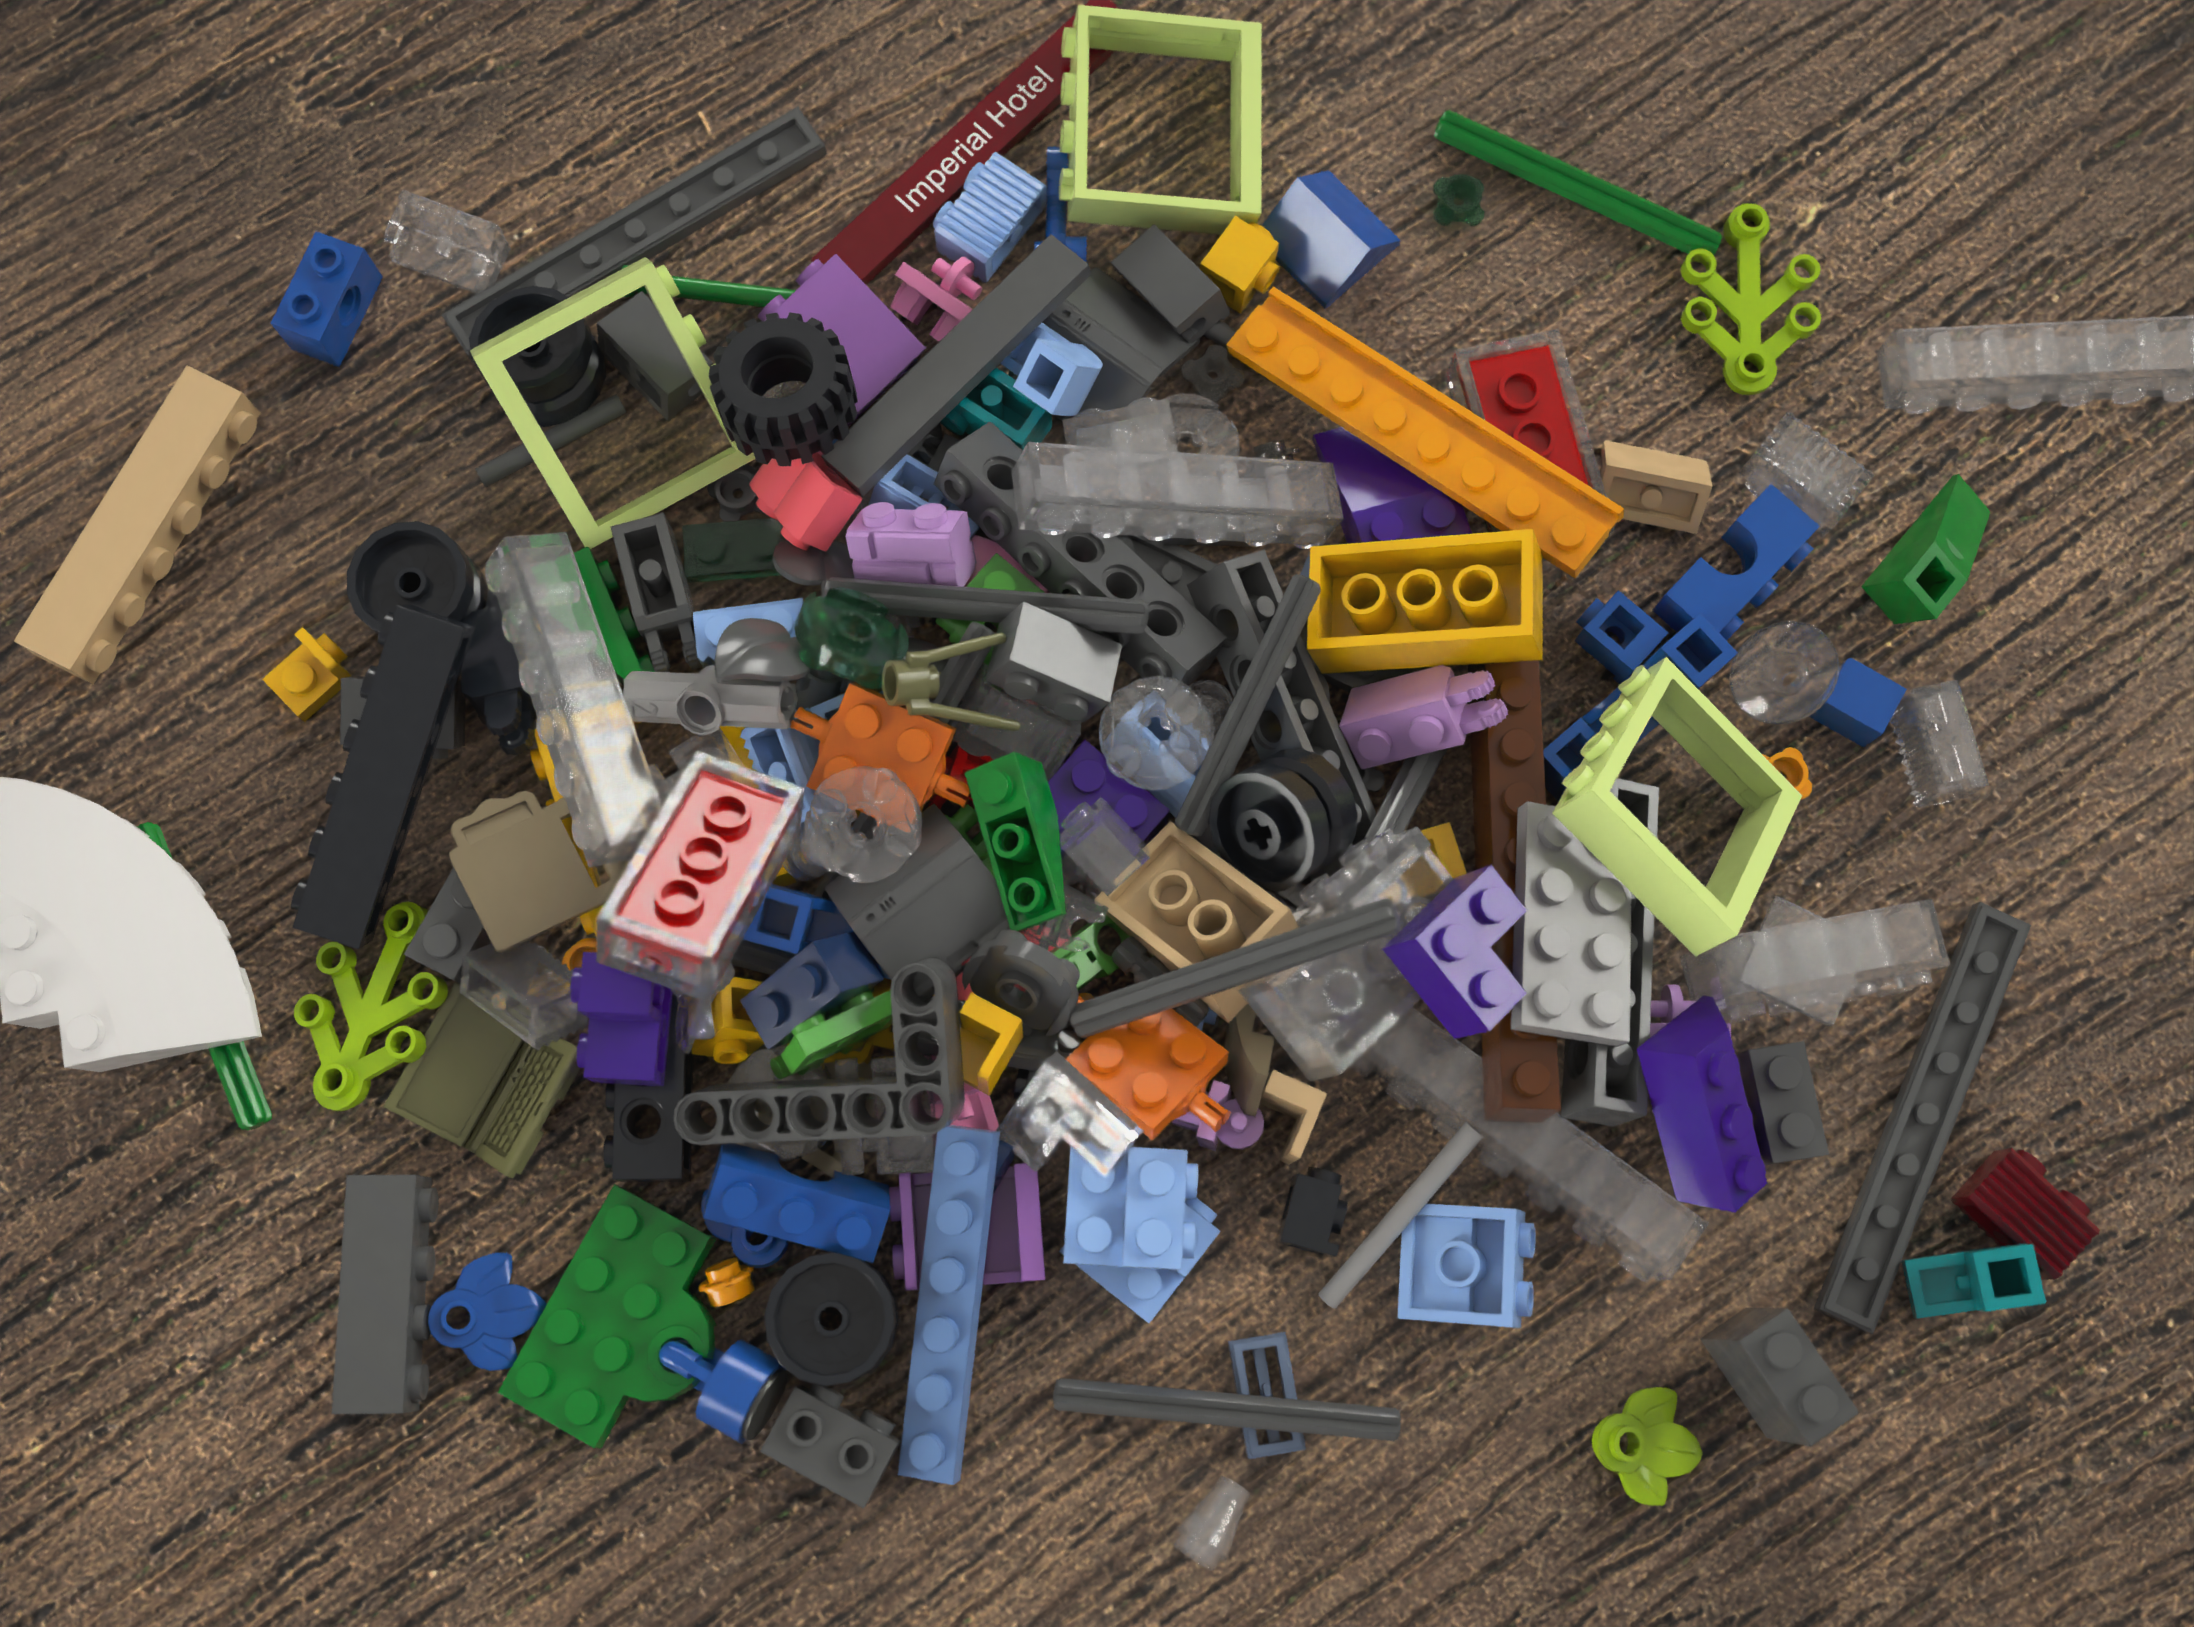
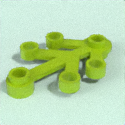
(1748, 306)
(367, 1013)

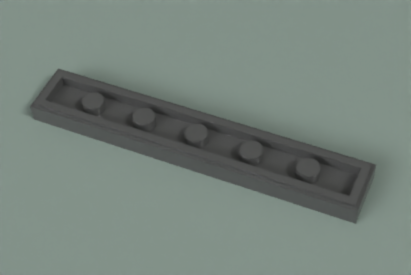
(957, 364)

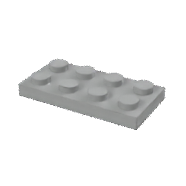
(1571, 939)

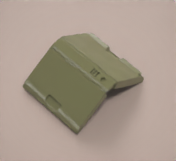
(483, 1085)

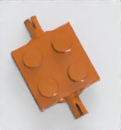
(883, 736)
(1155, 1070)

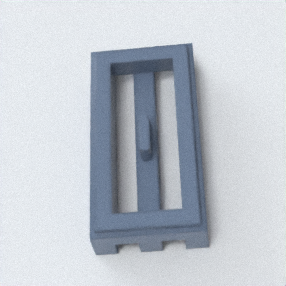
(1257, 1346)

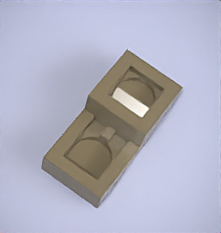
(1247, 1060)

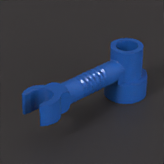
(1056, 209)

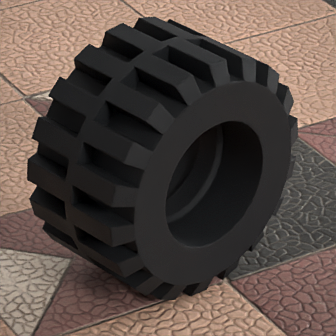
(775, 354)

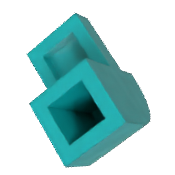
(1974, 1281)

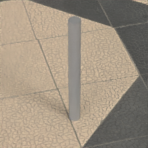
(1400, 1215)

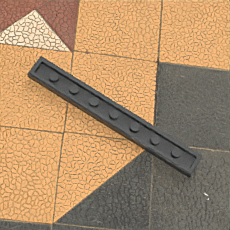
(660, 216)
(1922, 1118)

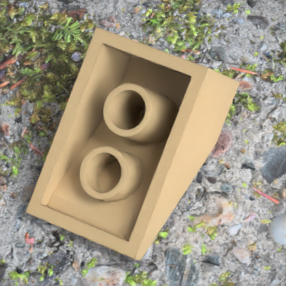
(1194, 907)

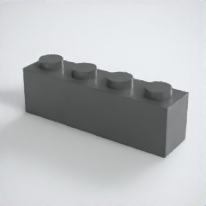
(384, 1294)

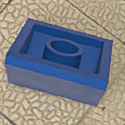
(1327, 236)

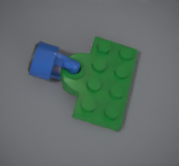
(635, 1331)

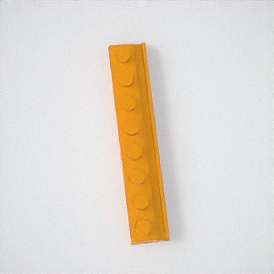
(1425, 431)

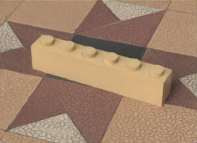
(139, 525)

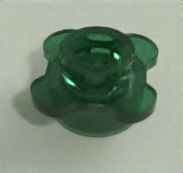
(1461, 187)

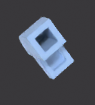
(1053, 371)

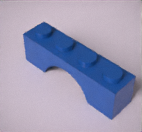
(1695, 650)

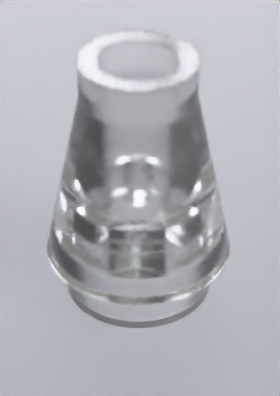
(1212, 1525)

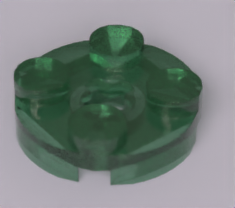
(827, 645)

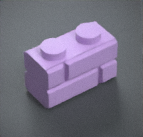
(911, 545)

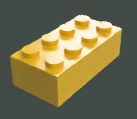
(1427, 602)

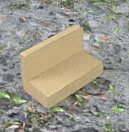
(1656, 485)
(1297, 1102)

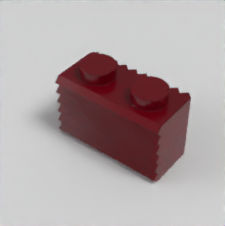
(2021, 1207)

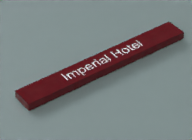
(940, 173)

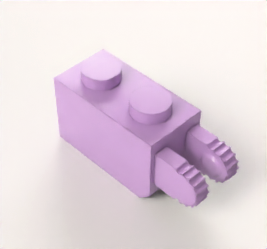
(1417, 714)

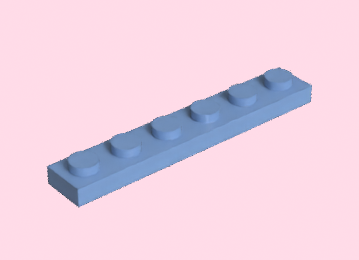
(949, 1304)

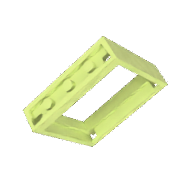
(1169, 36)
(688, 340)
(1689, 910)

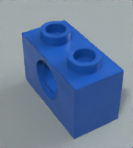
(327, 299)

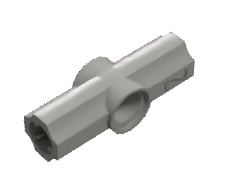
(704, 704)

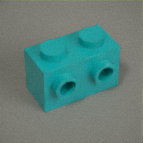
(1005, 407)

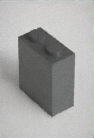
(1779, 1375)

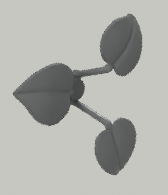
(764, 648)

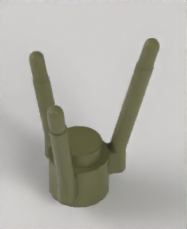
(916, 681)

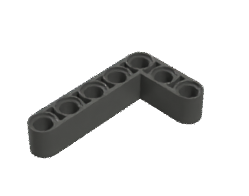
(847, 1096)

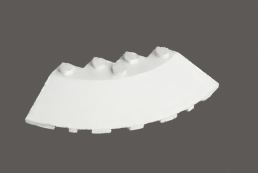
(109, 937)

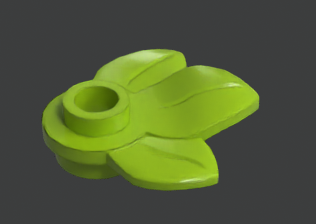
(1654, 1448)

